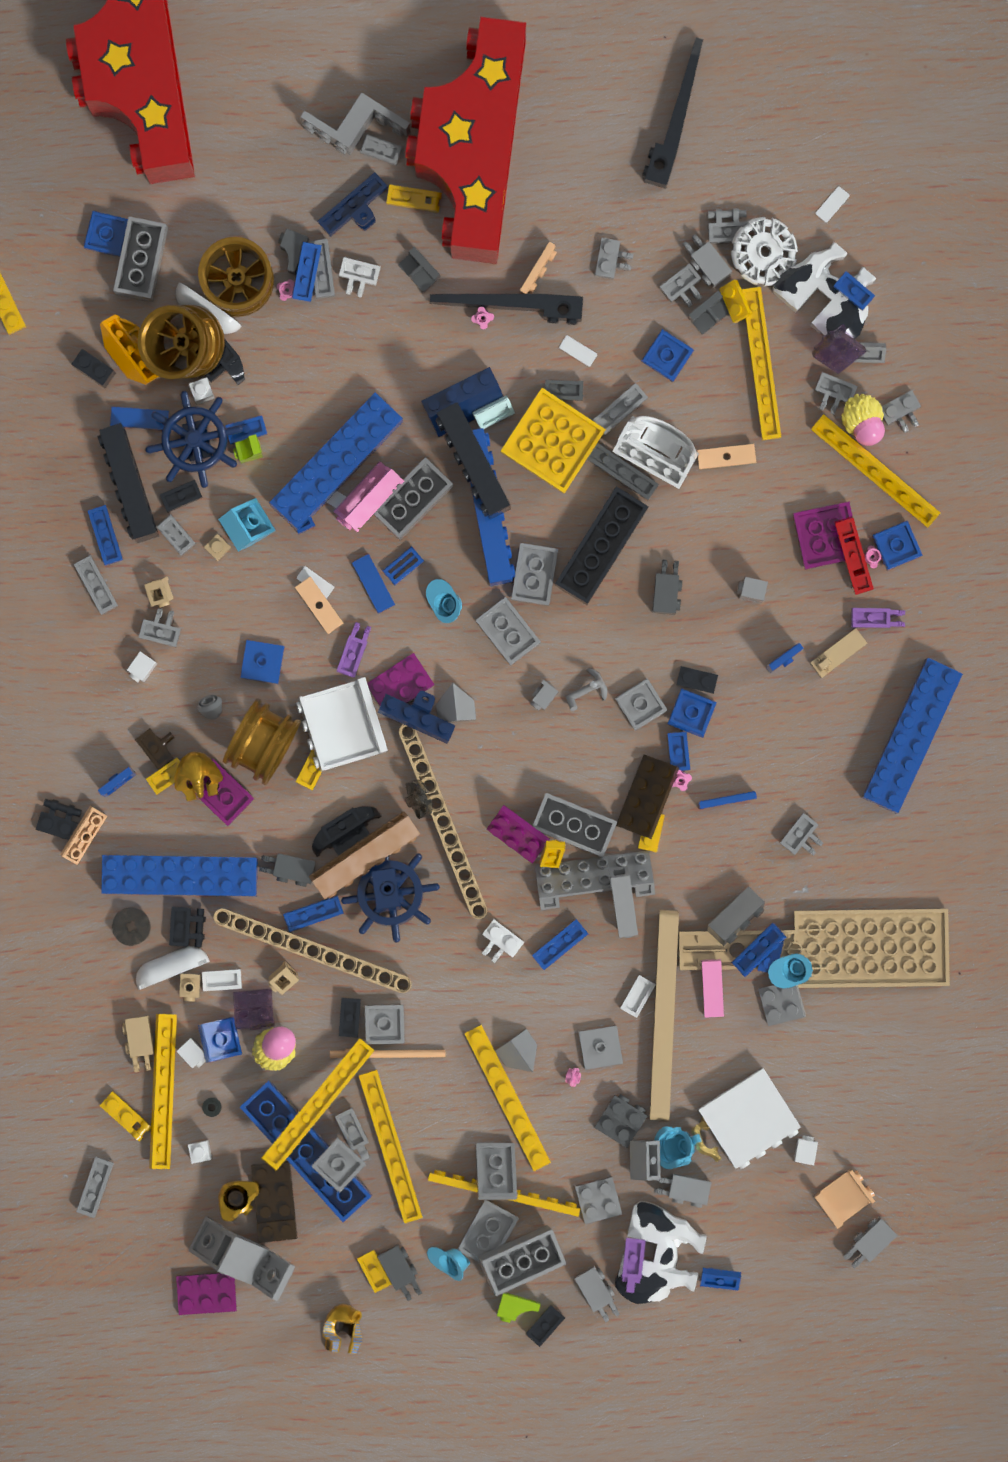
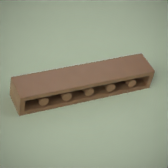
(364, 855)

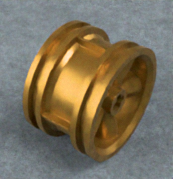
(233, 249)
(208, 340)
(261, 741)

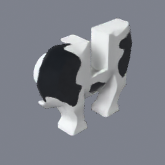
(805, 278)
(659, 1276)

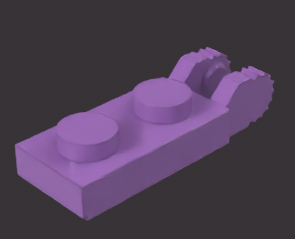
(875, 618)
(353, 652)

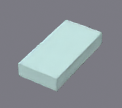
(493, 412)

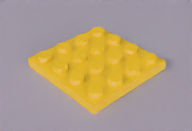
(552, 440)

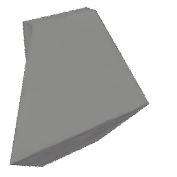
(456, 706)
(519, 1052)

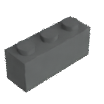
(736, 916)

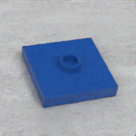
(105, 233)
(667, 355)
(897, 545)
(785, 659)
(262, 662)
(692, 713)
(116, 782)
(219, 1039)

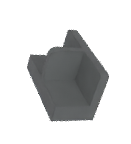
(419, 270)
(709, 313)

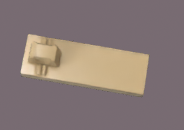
(838, 653)

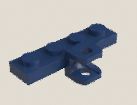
(354, 207)
(417, 716)

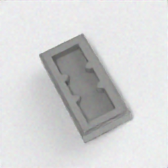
(381, 149)
(175, 535)

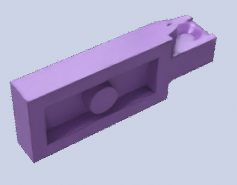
(633, 1262)

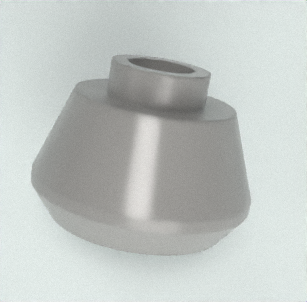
(210, 706)

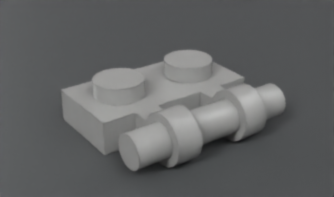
(725, 232)

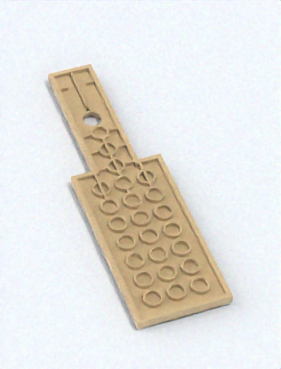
(849, 947)

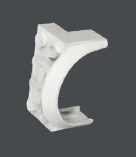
(664, 439)

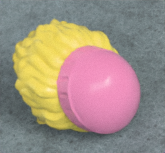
(864, 419)
(274, 1048)

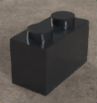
(93, 368)

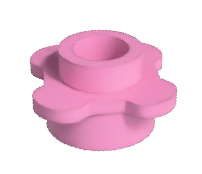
(283, 286)
(482, 322)
(877, 556)
(685, 779)
(573, 1076)

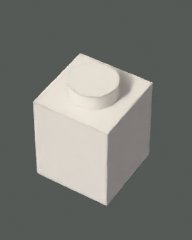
(201, 391)
(141, 667)
(192, 1053)
(806, 1150)
(200, 1151)

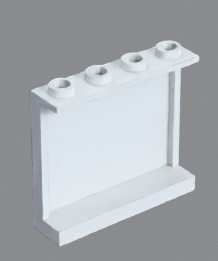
(341, 725)
(749, 1119)

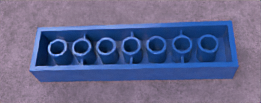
(336, 461)
(492, 532)
(912, 735)
(179, 875)
(272, 1115)

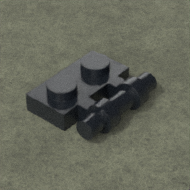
(56, 825)
(180, 927)

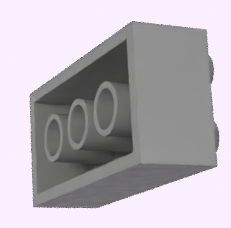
(140, 259)
(413, 498)
(574, 825)
(521, 1260)

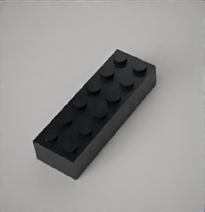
(475, 464)
(129, 483)
(601, 546)

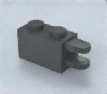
(667, 590)
(290, 868)
(399, 1270)

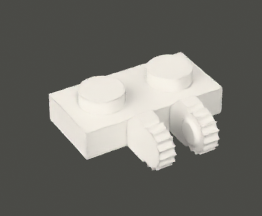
(360, 272)
(503, 939)

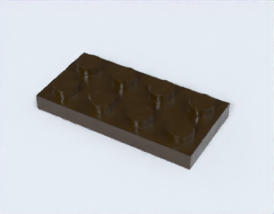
(647, 796)

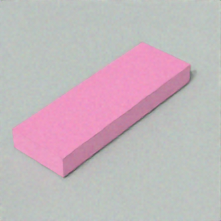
(712, 988)

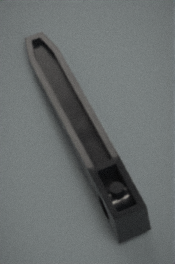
(667, 152)
(524, 302)

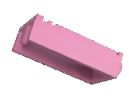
(367, 497)

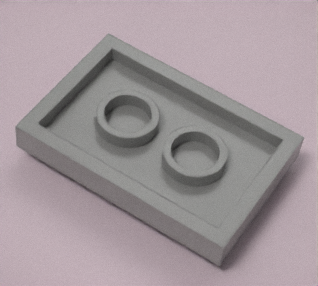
(534, 574)
(508, 631)
(496, 1171)
(488, 1230)

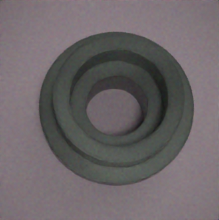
(218, 1107)

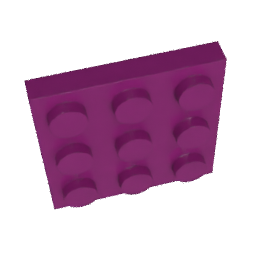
(819, 536)

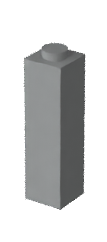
(623, 902)

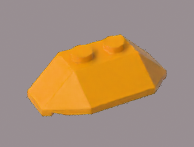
(121, 343)

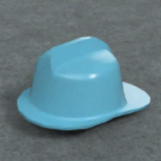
(443, 600)
(790, 971)
(450, 1262)

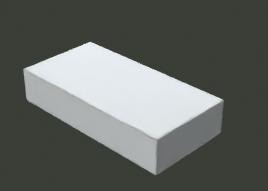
(222, 980)
(637, 996)

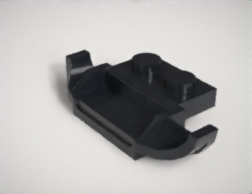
(230, 363)
(345, 830)

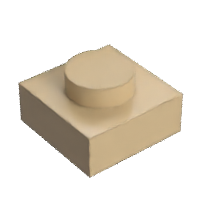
(217, 547)

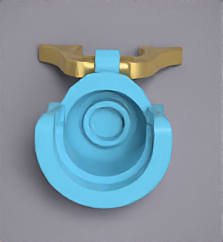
(679, 1146)

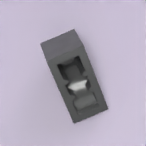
(291, 244)

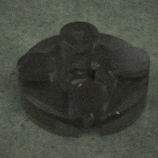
(417, 798)
(136, 936)

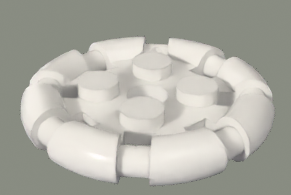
(753, 250)

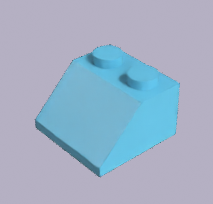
(246, 524)

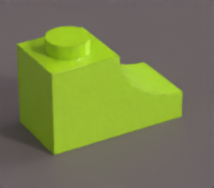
(248, 449)
(512, 1306)

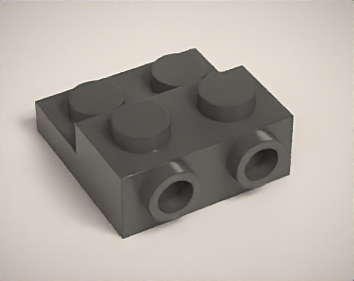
(621, 1120)

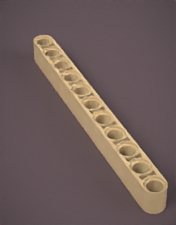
(449, 829)
(303, 950)
(664, 1015)

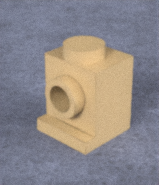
(153, 592)
(195, 981)
(285, 984)

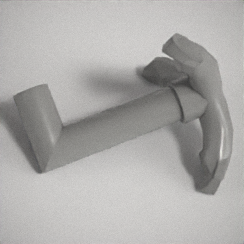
(595, 684)

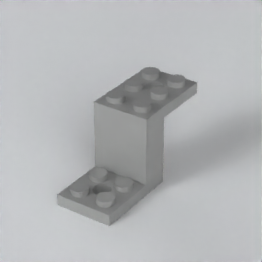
(355, 124)
(241, 1258)

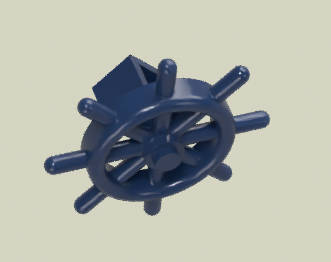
(196, 438)
(390, 895)

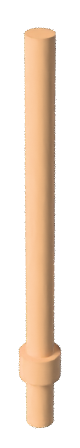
(394, 1053)

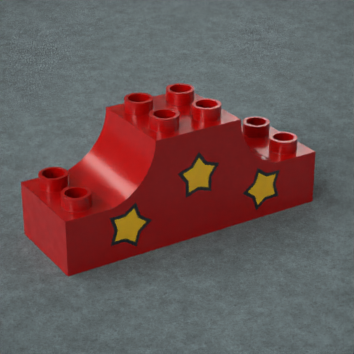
(134, 78)
(469, 138)

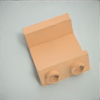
(844, 1197)

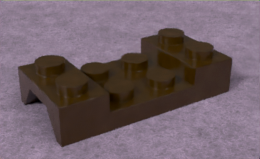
(274, 1203)

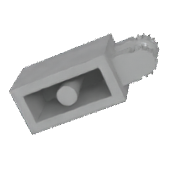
(707, 262)
(686, 1189)
(871, 1241)
(596, 1291)

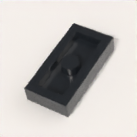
(181, 496)
(697, 680)
(349, 1017)
(545, 1325)

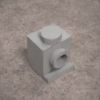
(543, 696)

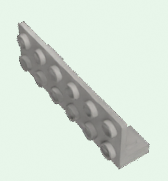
(592, 876)

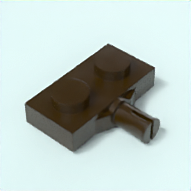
(156, 747)

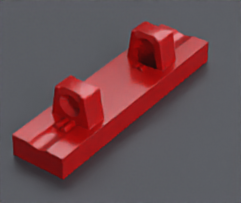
(854, 555)

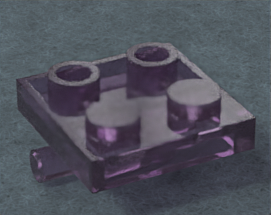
(838, 350)
(253, 1009)

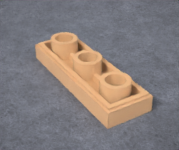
(539, 269)
(738, 456)
(312, 595)
(77, 844)

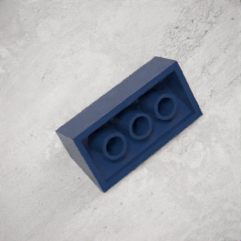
(469, 393)

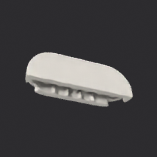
(187, 296)
(170, 966)

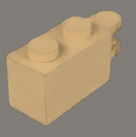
(139, 1040)

